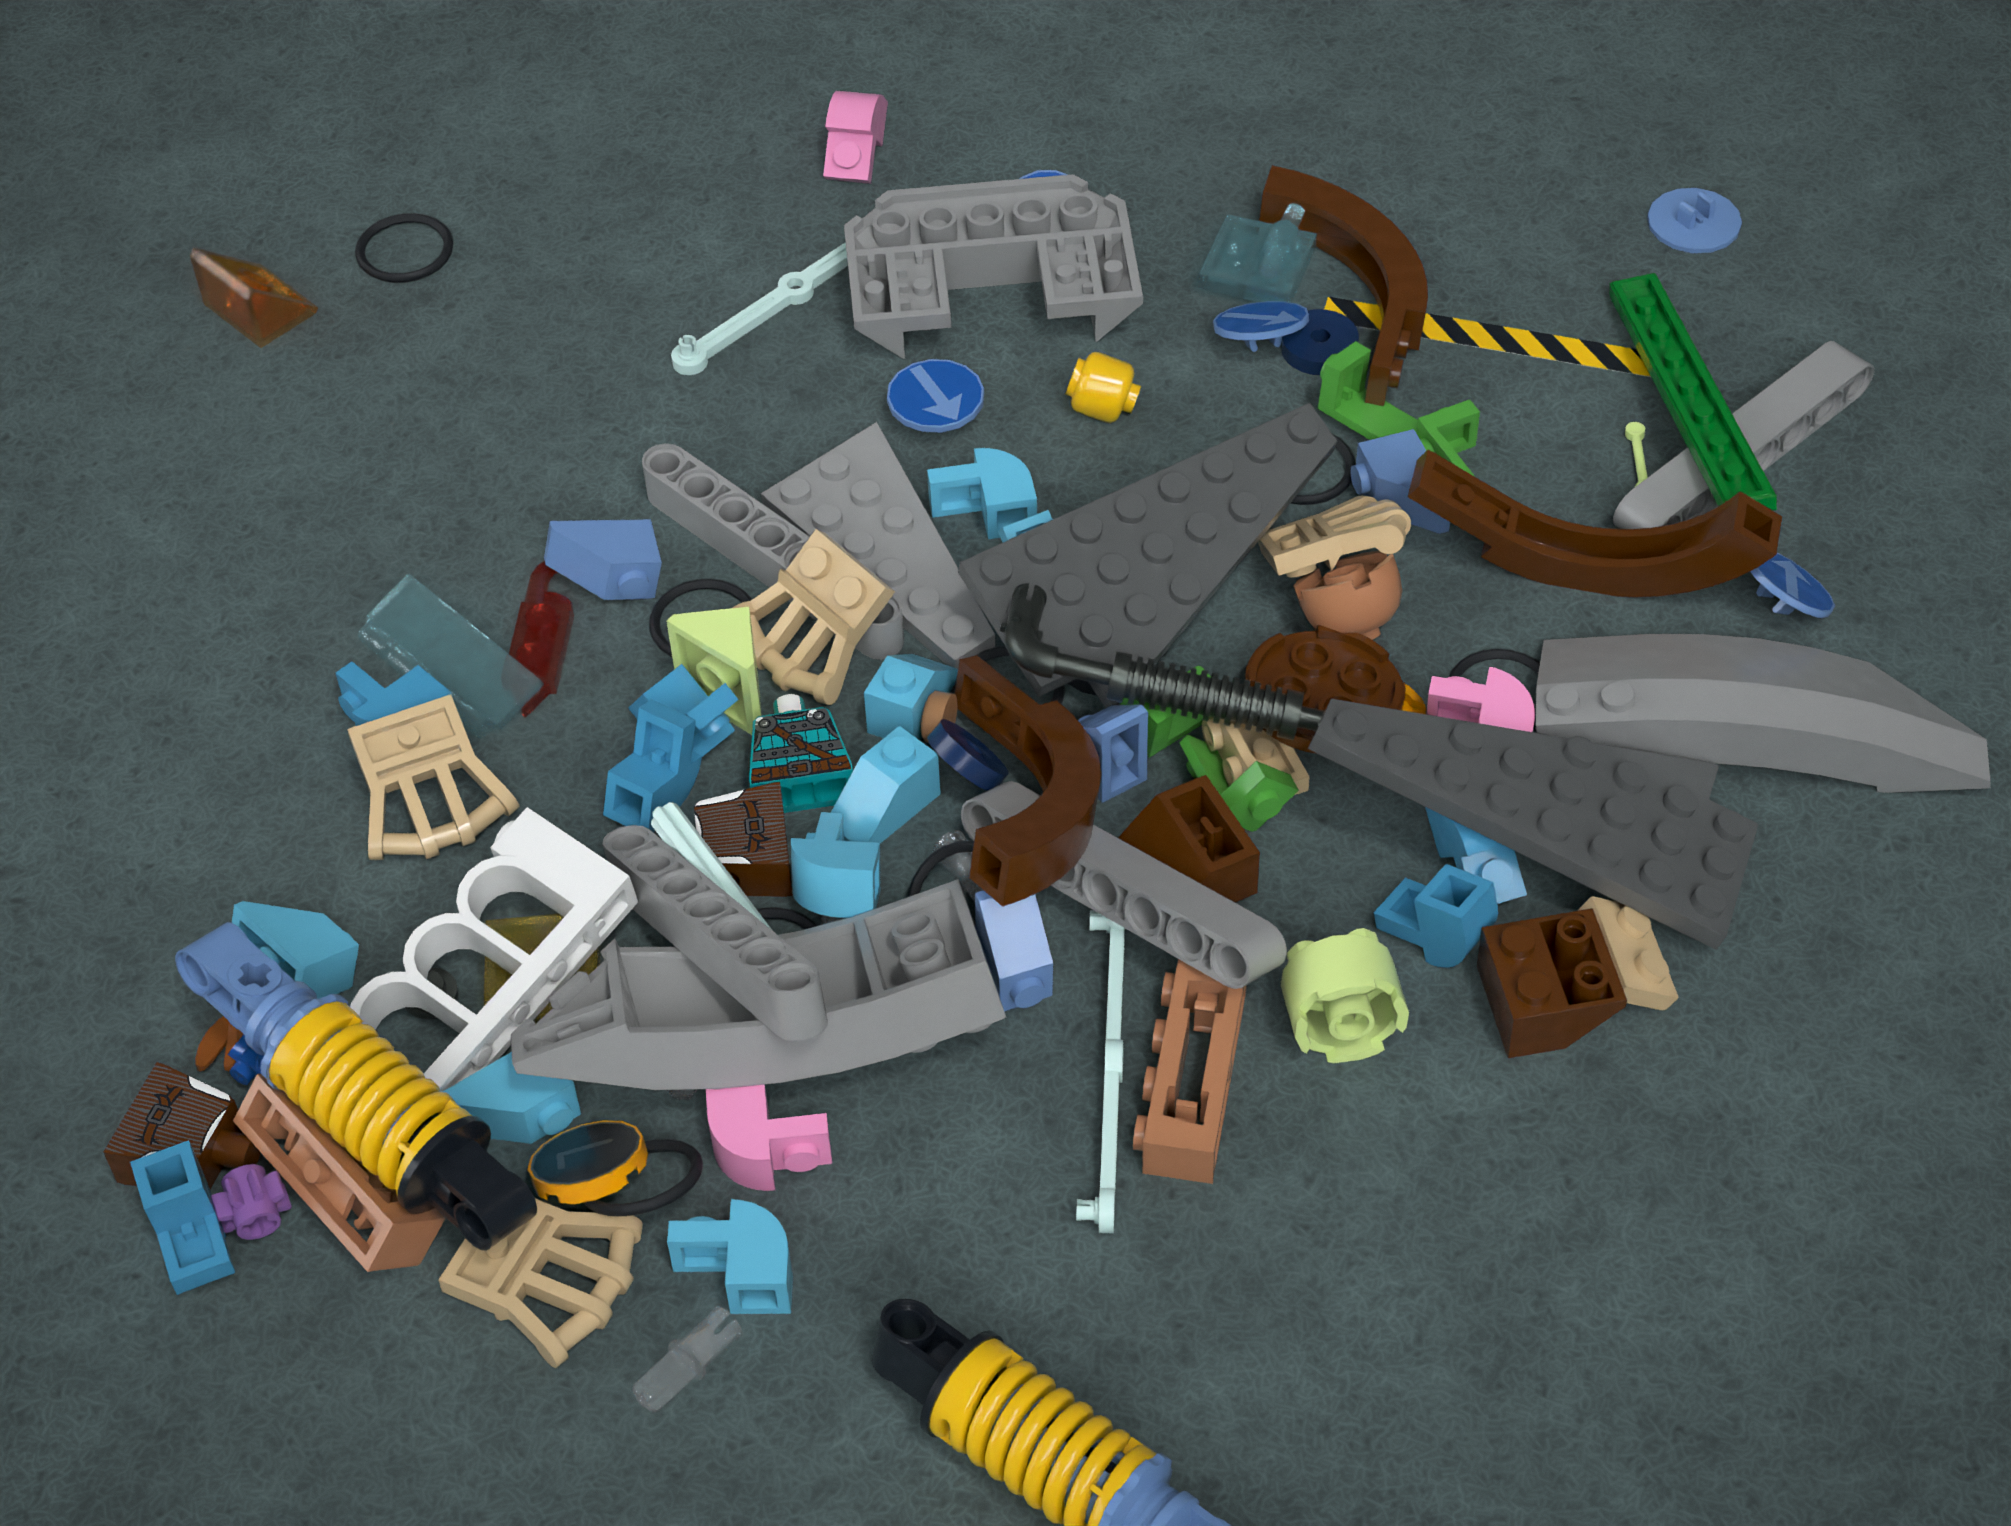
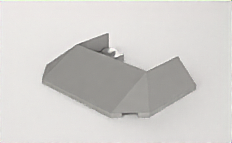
(990, 235)

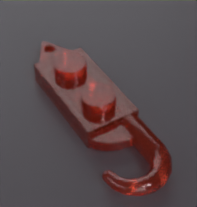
(542, 634)

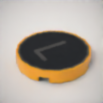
(587, 1161)

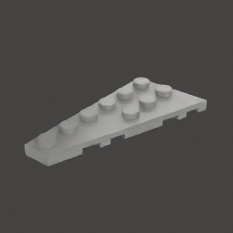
(876, 516)

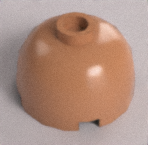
(1354, 596)

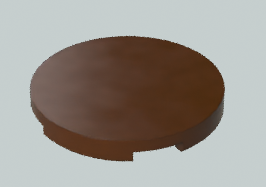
(1326, 668)

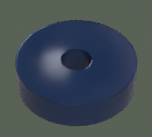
(1320, 338)
(967, 755)

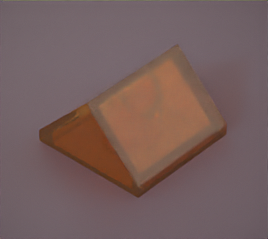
(249, 296)

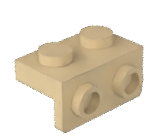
(1243, 747)
(1634, 954)

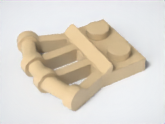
(1338, 531)
(839, 594)
(414, 748)
(512, 1269)

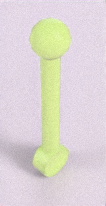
(1635, 432)

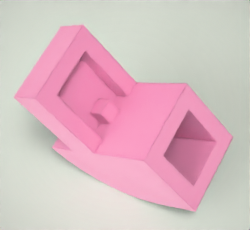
(854, 130)
(1498, 703)
(753, 1146)

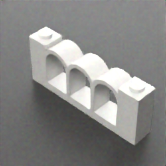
(529, 859)

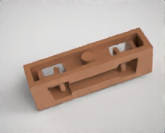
(1170, 1133)
(335, 1182)

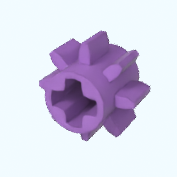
(251, 1202)

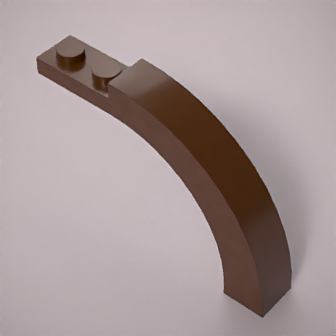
(1372, 250)
(1597, 559)
(1051, 834)

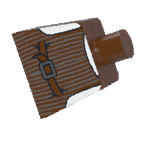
(749, 838)
(176, 1110)

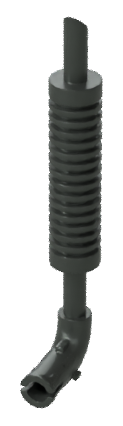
(1155, 683)

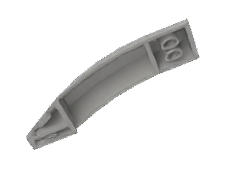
(1755, 708)
(660, 1023)

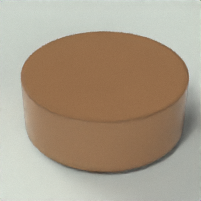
(937, 707)

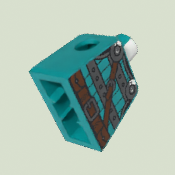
(801, 753)

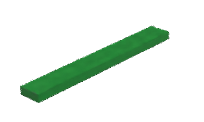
(1689, 391)

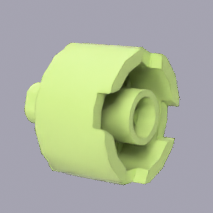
(1343, 995)

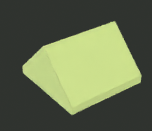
(716, 651)

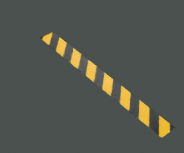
(1504, 339)

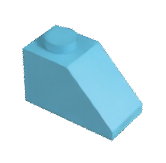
(901, 691)
(888, 787)
(302, 944)
(517, 1104)

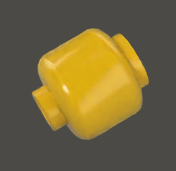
(1102, 387)

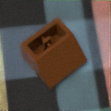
(1198, 837)
(1548, 980)

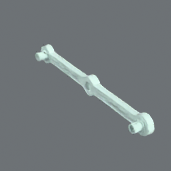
(693, 355)
(1103, 1207)

